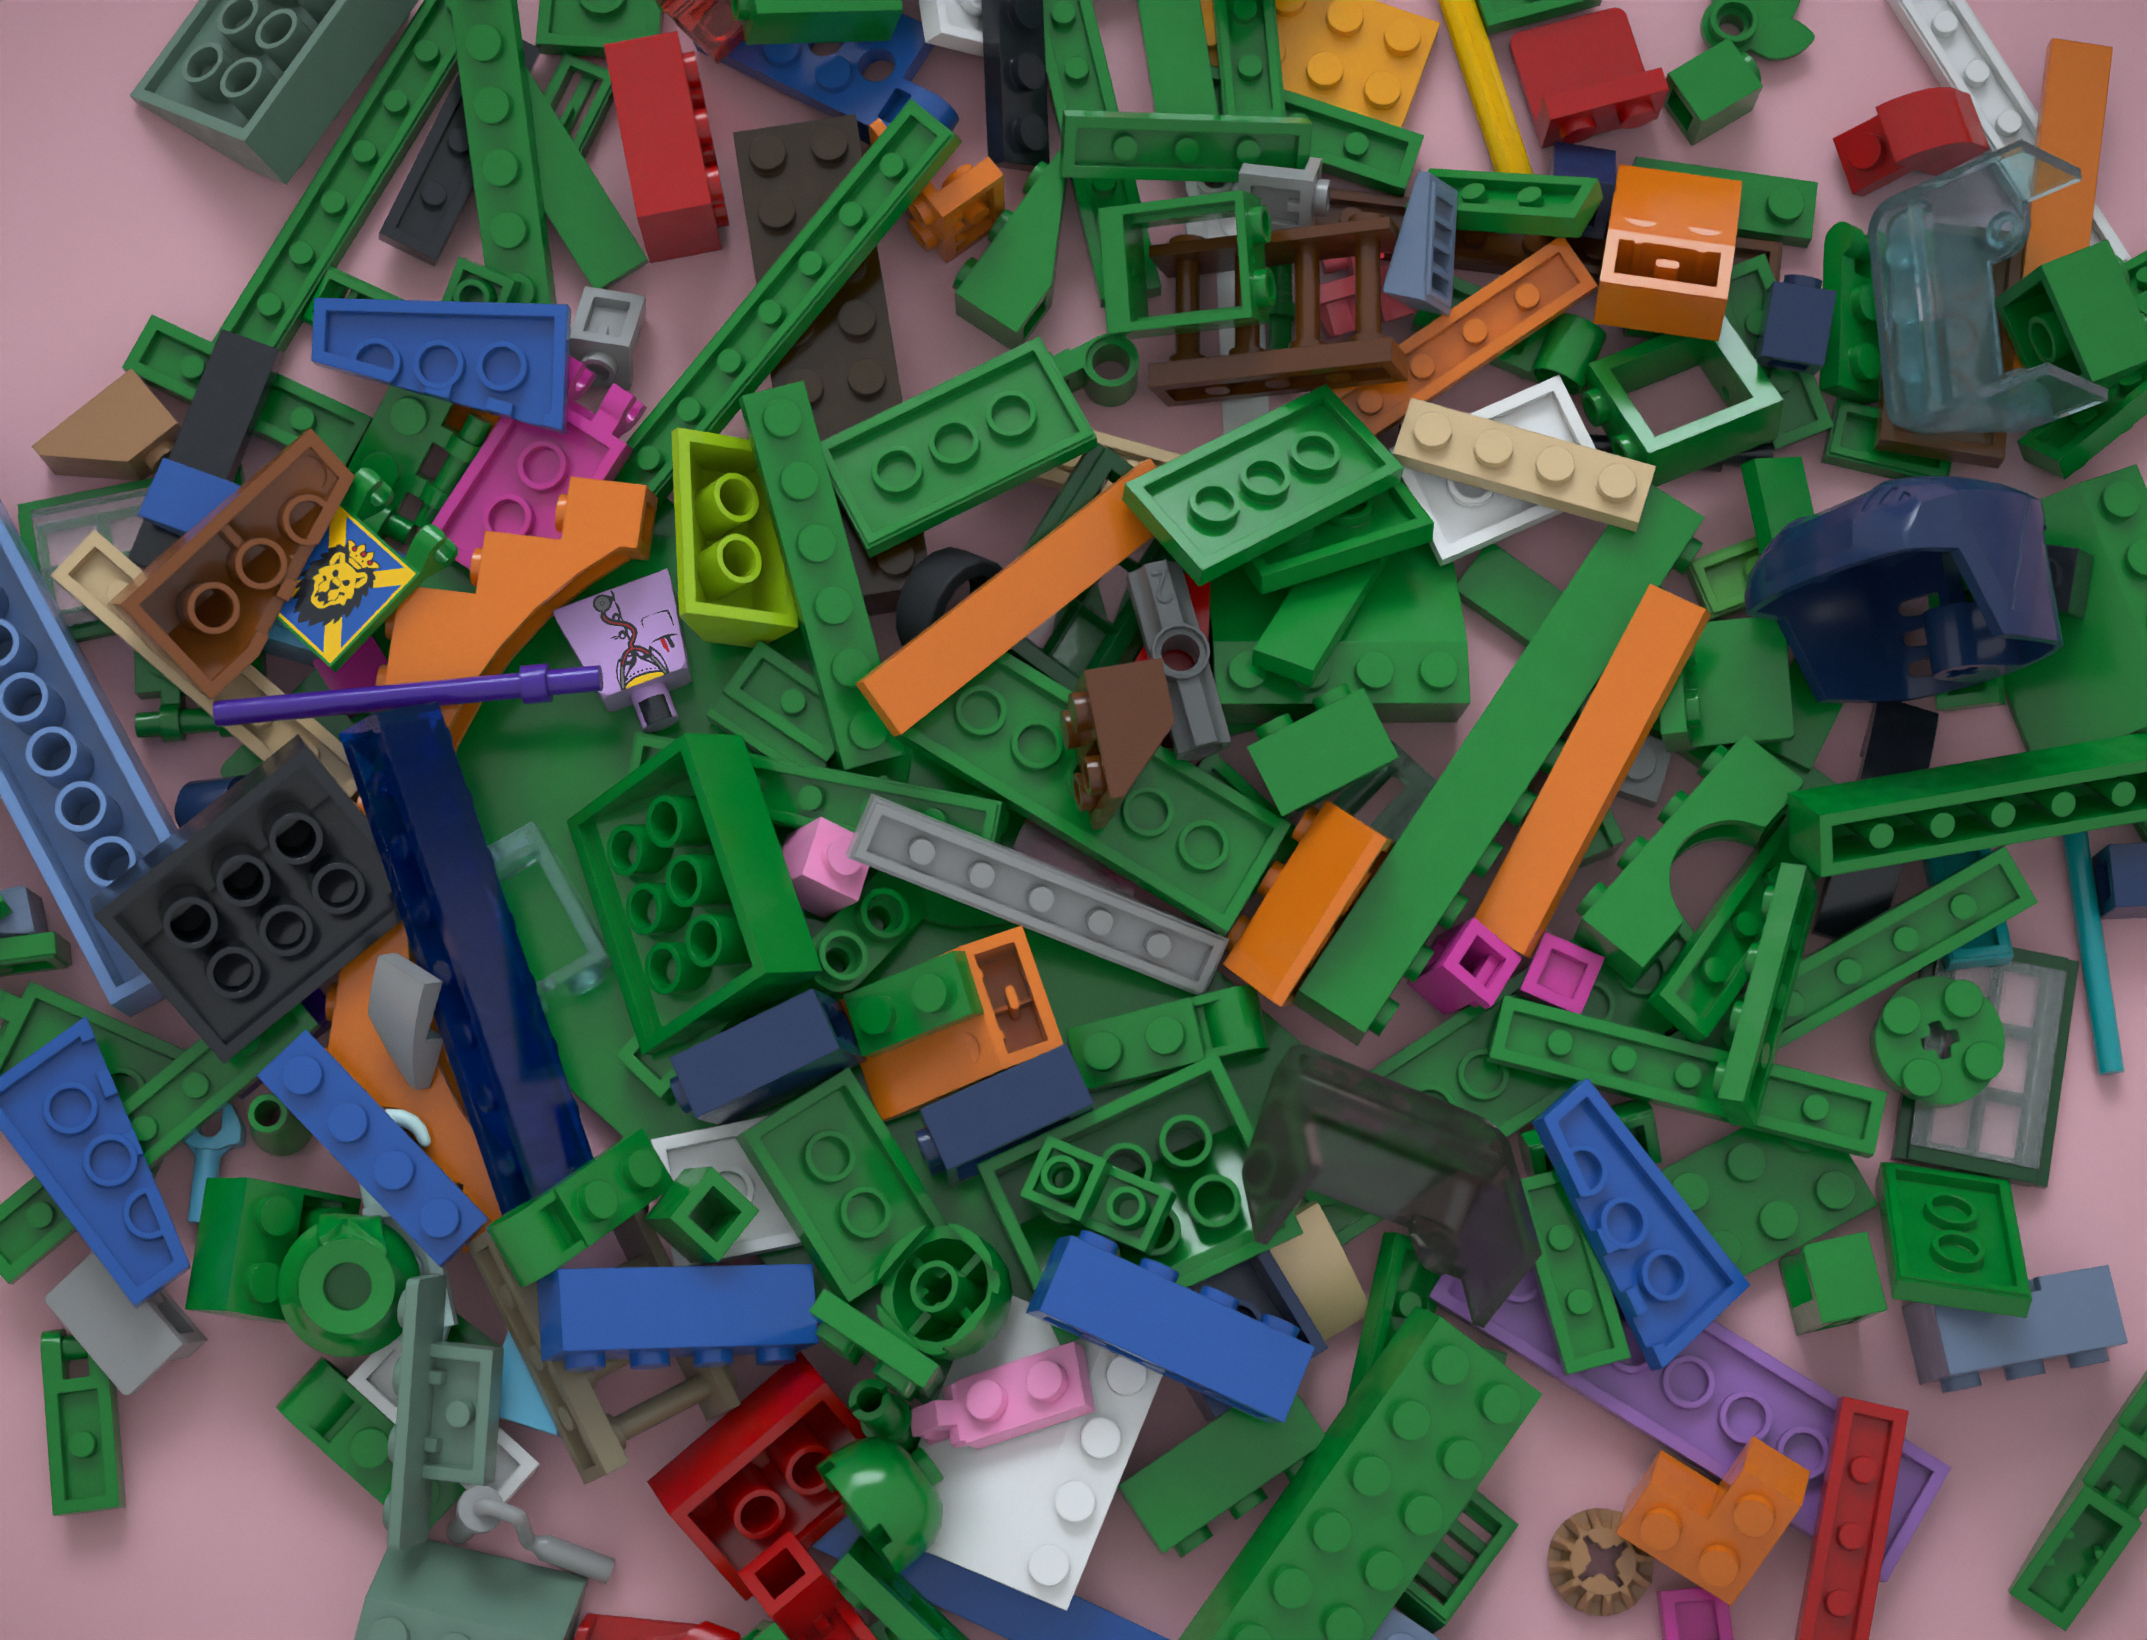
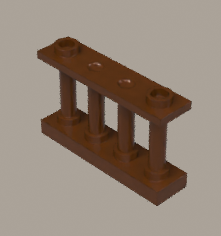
(1308, 361)

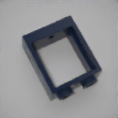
(1001, 1113)

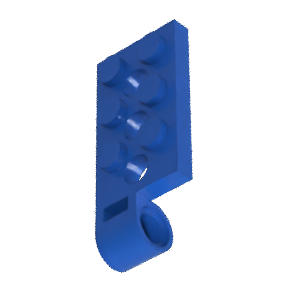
(836, 81)

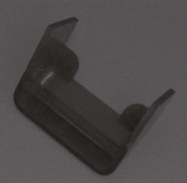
(1399, 1159)

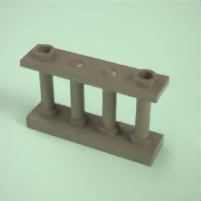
(591, 1436)

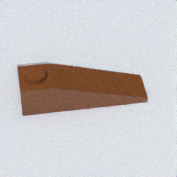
(225, 580)

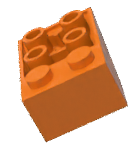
(1669, 252)
(1010, 1032)

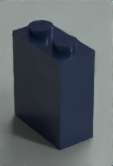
(765, 1059)

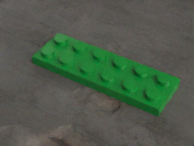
(1171, 834)

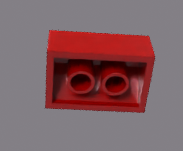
(759, 1473)

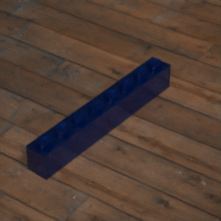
(468, 940)

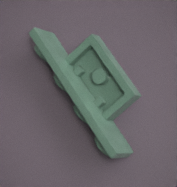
(443, 1412)

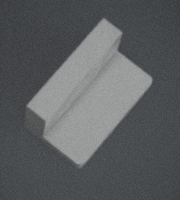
(121, 1339)

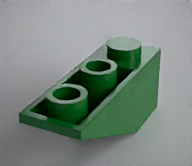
(1015, 276)

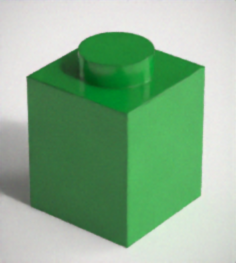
(1712, 90)
(701, 1215)

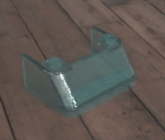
(1937, 295)

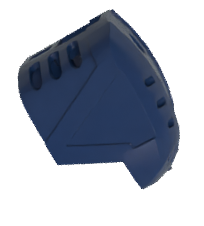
(1849, 568)

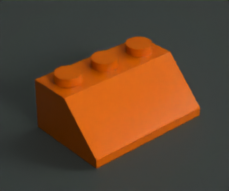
(1305, 901)

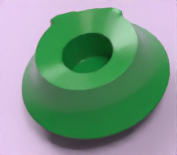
(346, 1284)

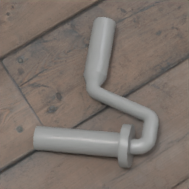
(482, 1510)

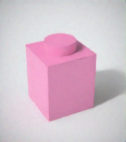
(821, 869)

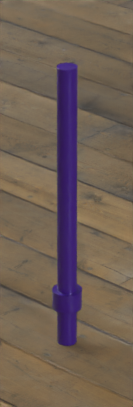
(532, 684)

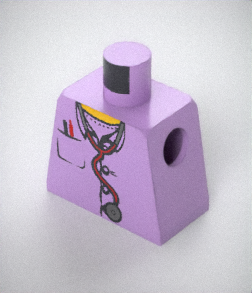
(636, 642)

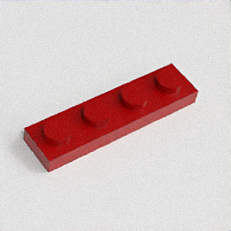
(1852, 1521)

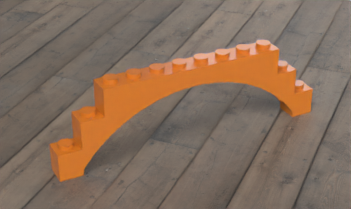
(464, 636)

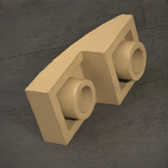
(1321, 1273)

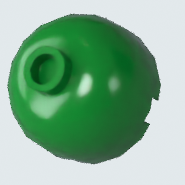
(944, 1291)
(887, 1496)

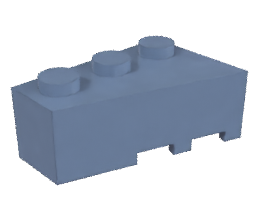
(2068, 1317)

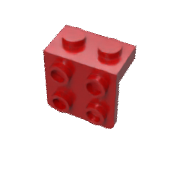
(1585, 77)

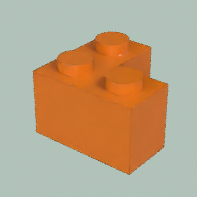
(1711, 1529)

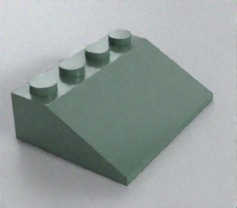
(267, 74)

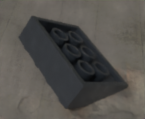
(254, 900)

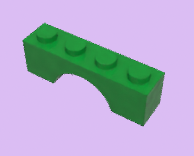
(1736, 802)

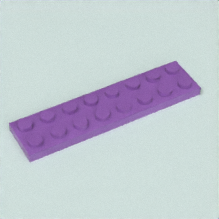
(1709, 1404)

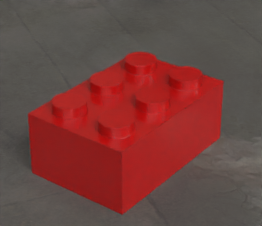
(667, 146)

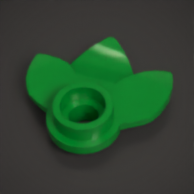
(1763, 26)

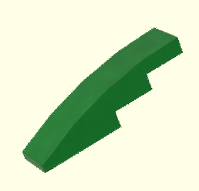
(2091, 1520)

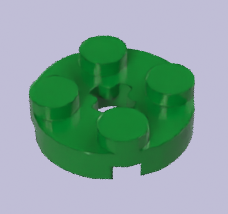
(1921, 1074)

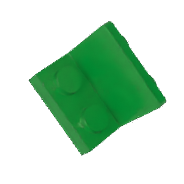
(1731, 688)

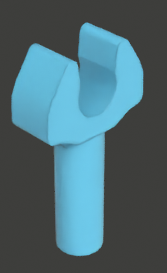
(208, 1156)

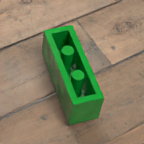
(1217, 1472)

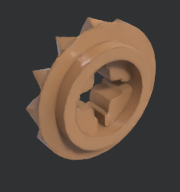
(1569, 1557)

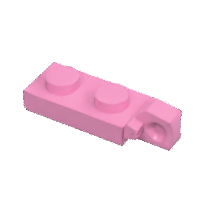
(1009, 1400)

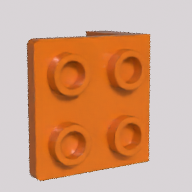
(957, 213)

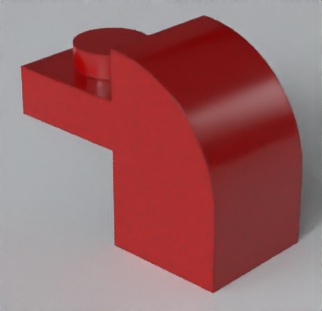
(1912, 132)
(802, 1594)

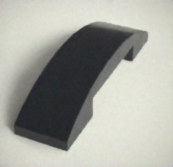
(1895, 742)

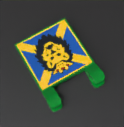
(356, 577)

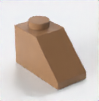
(113, 435)

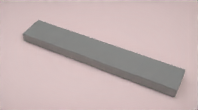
(1036, 895)

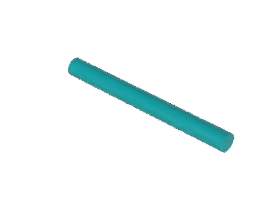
(2093, 954)

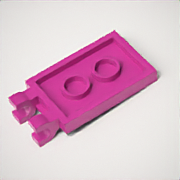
(526, 468)

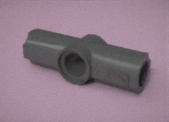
(1168, 624)

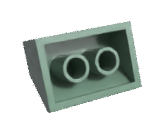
(468, 1595)

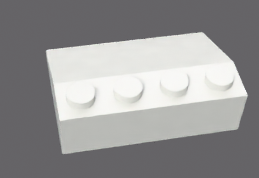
(1038, 1500)

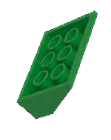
(1399, 646)
(2100, 674)
(692, 891)
(1173, 1132)

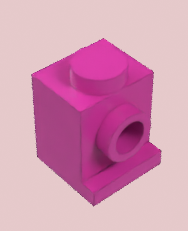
(1466, 968)

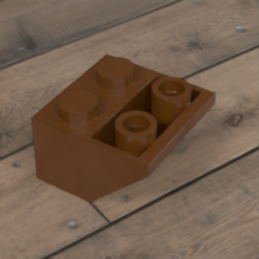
(1116, 728)

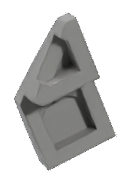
(402, 1012)

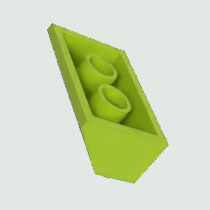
(726, 544)

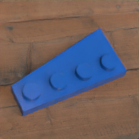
(465, 353)
(82, 1149)
(1644, 1234)

